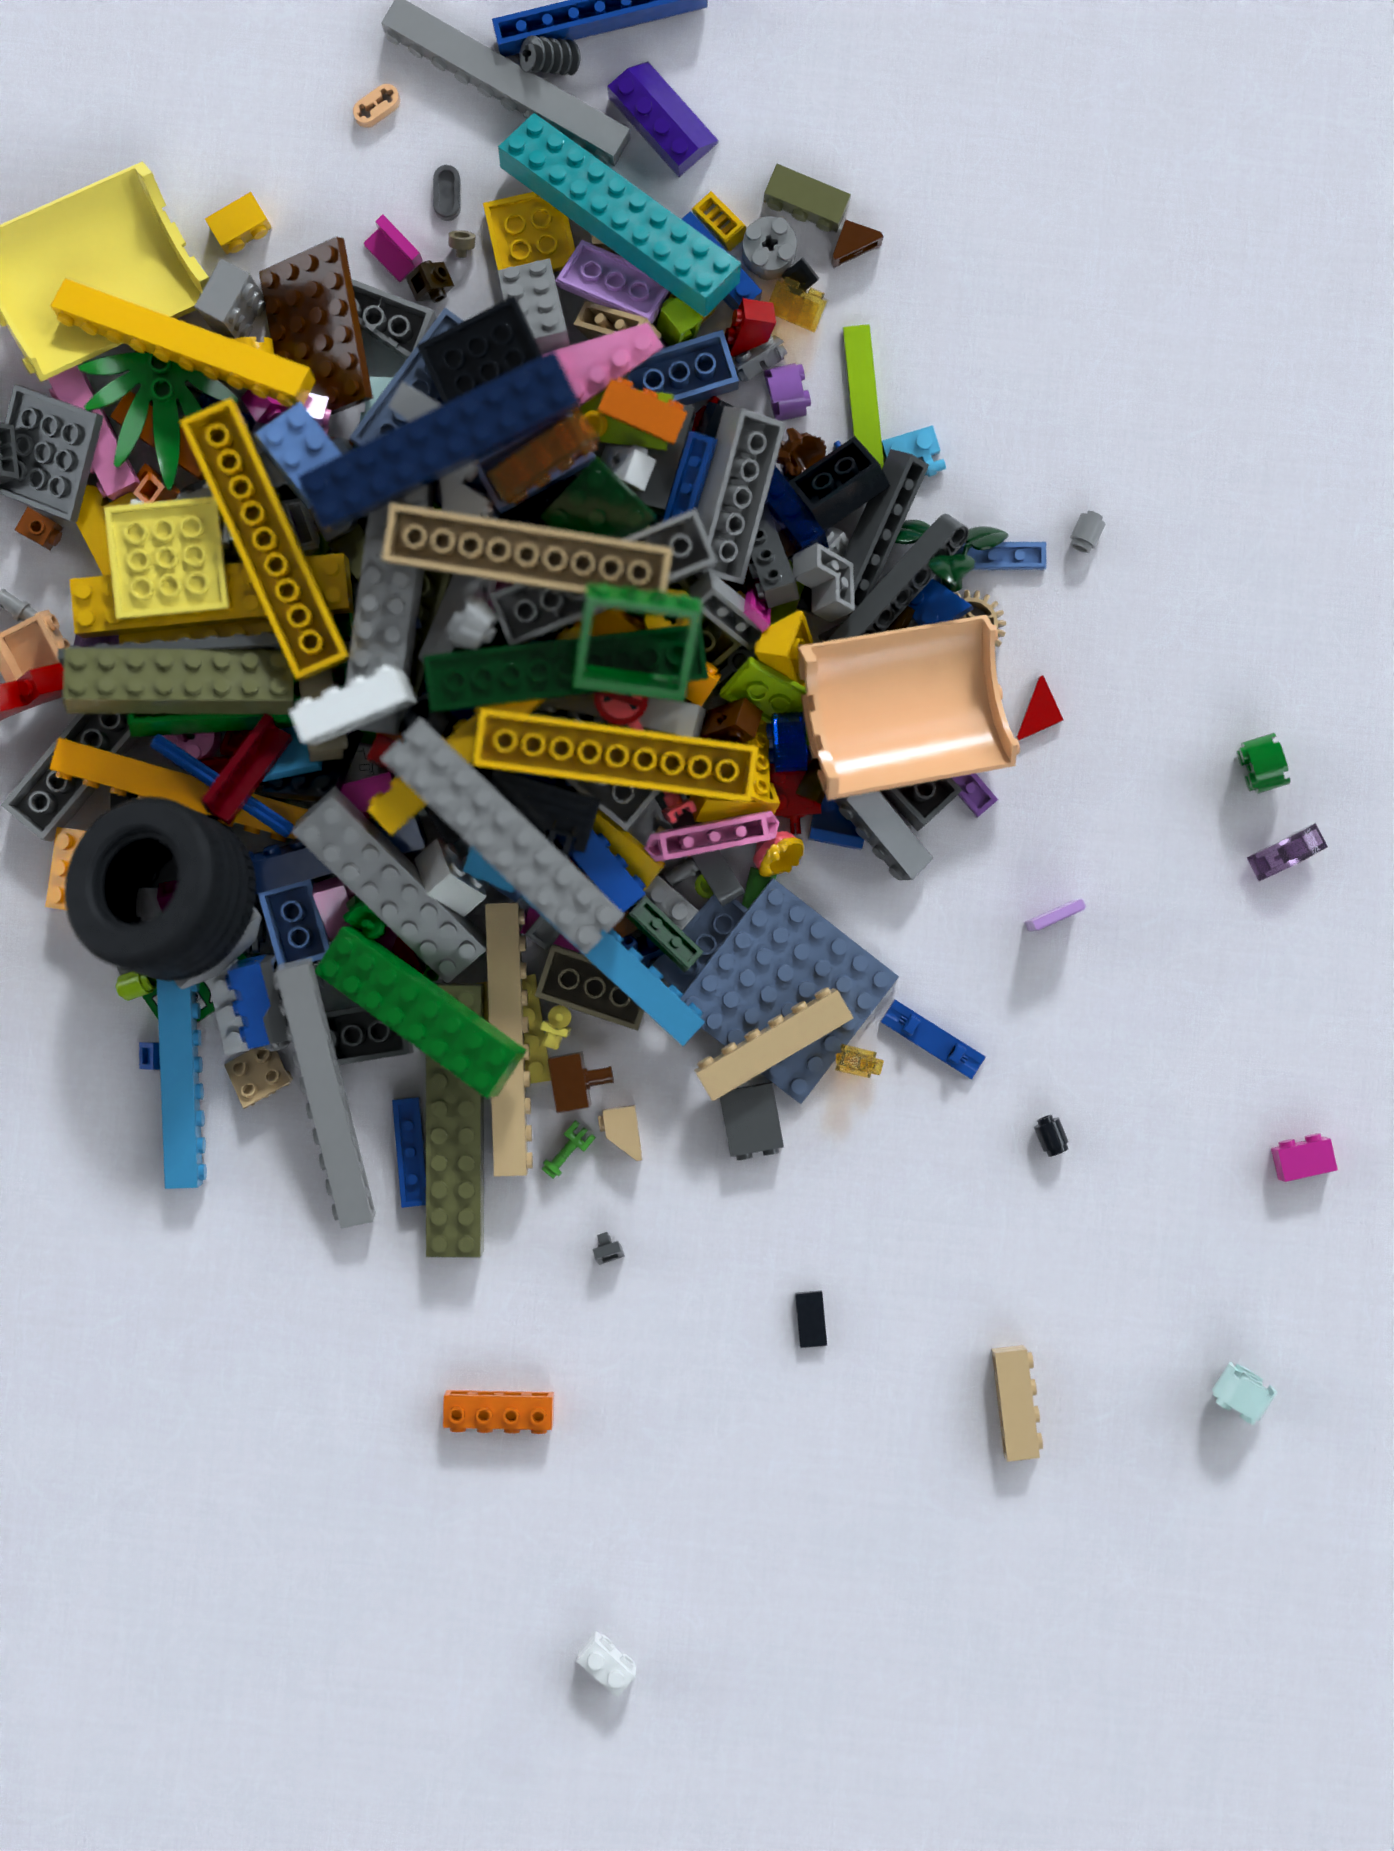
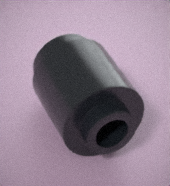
(1051, 1135)

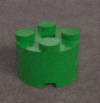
(1264, 763)

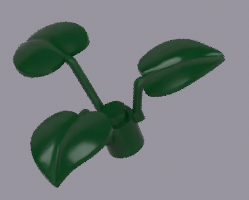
(953, 567)

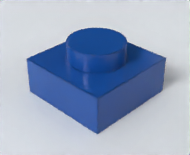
(149, 1055)

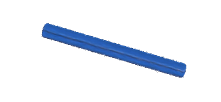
(208, 777)

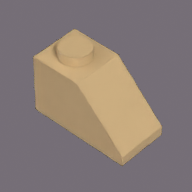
(622, 1129)

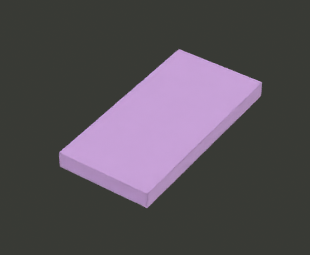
(611, 282)

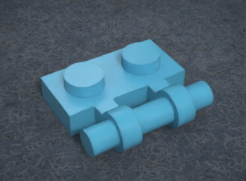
(921, 444)

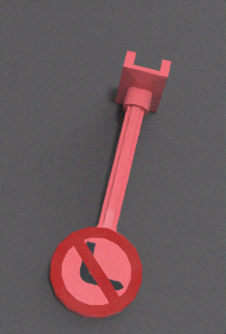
(626, 710)

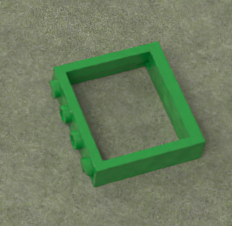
(630, 681)

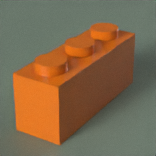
(642, 410)

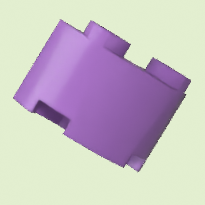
(787, 392)

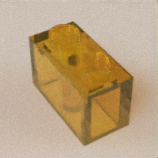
(798, 305)

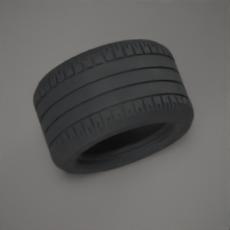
(210, 897)

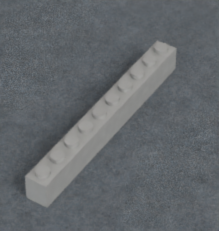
(504, 80)
(325, 1092)

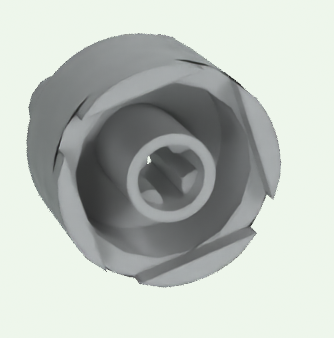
(774, 233)

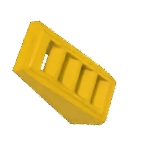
(732, 233)

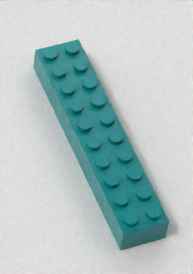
(619, 214)

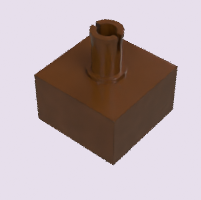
(573, 1081)

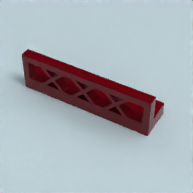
(246, 770)

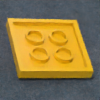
(528, 230)

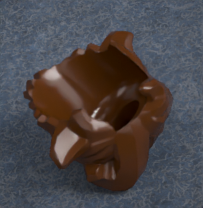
(799, 452)

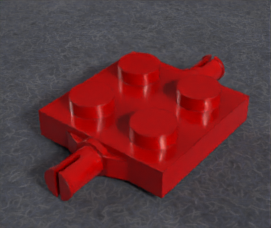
(791, 804)

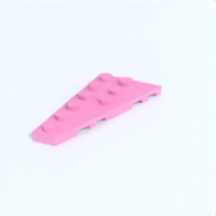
(596, 361)

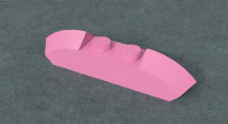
(712, 835)

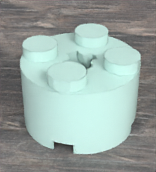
(1244, 1392)

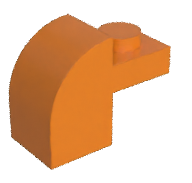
(153, 487)

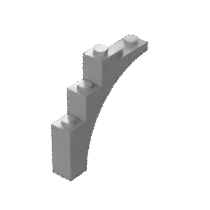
(455, 493)

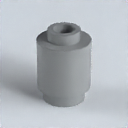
(1087, 531)

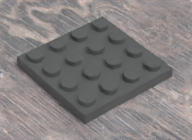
(52, 450)

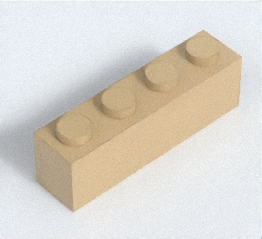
(1015, 1403)

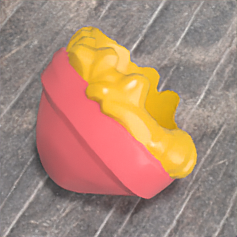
(778, 854)

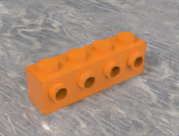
(498, 1411)

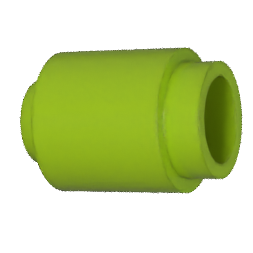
(134, 985)

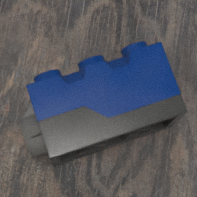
(258, 1002)

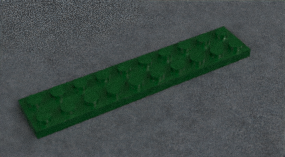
(547, 667)

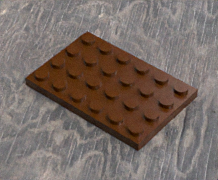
(317, 321)

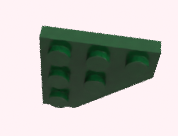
(599, 506)

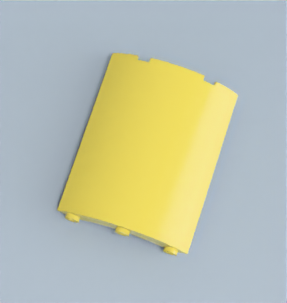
(105, 239)

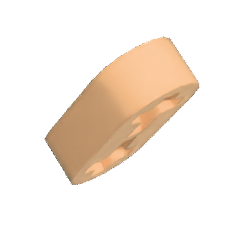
(374, 103)

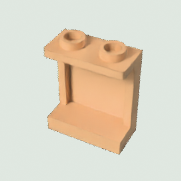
(30, 645)

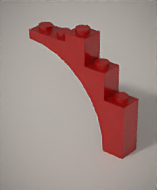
(31, 689)

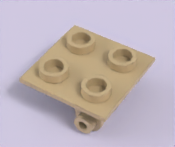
(257, 1075)

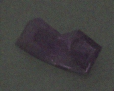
(1287, 852)

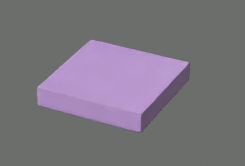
(1055, 915)

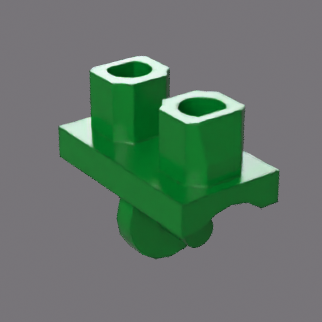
(364, 918)

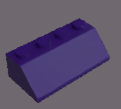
(661, 117)

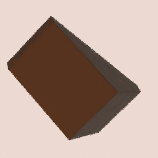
(855, 241)

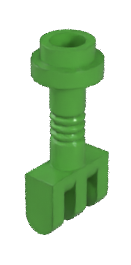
(575, 1141)

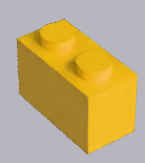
(238, 223)

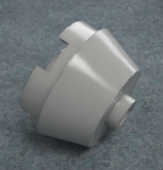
(472, 625)

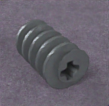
(549, 55)

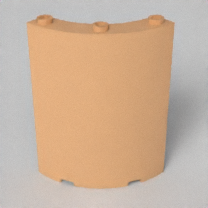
(905, 707)

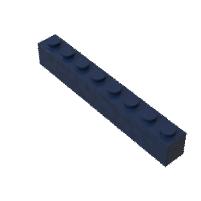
(296, 863)

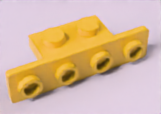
(761, 784)

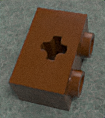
(732, 722)

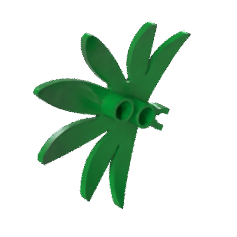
(163, 385)

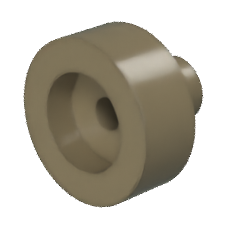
(461, 242)

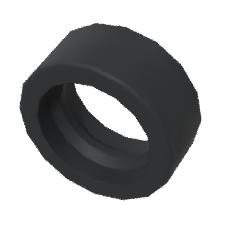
(437, 720)

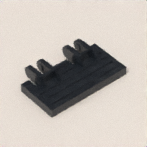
(549, 807)

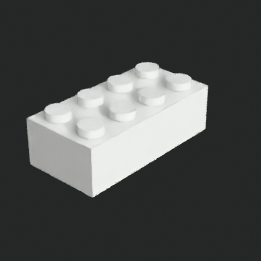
(352, 706)

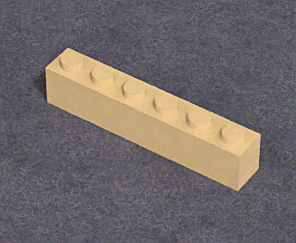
(773, 1043)

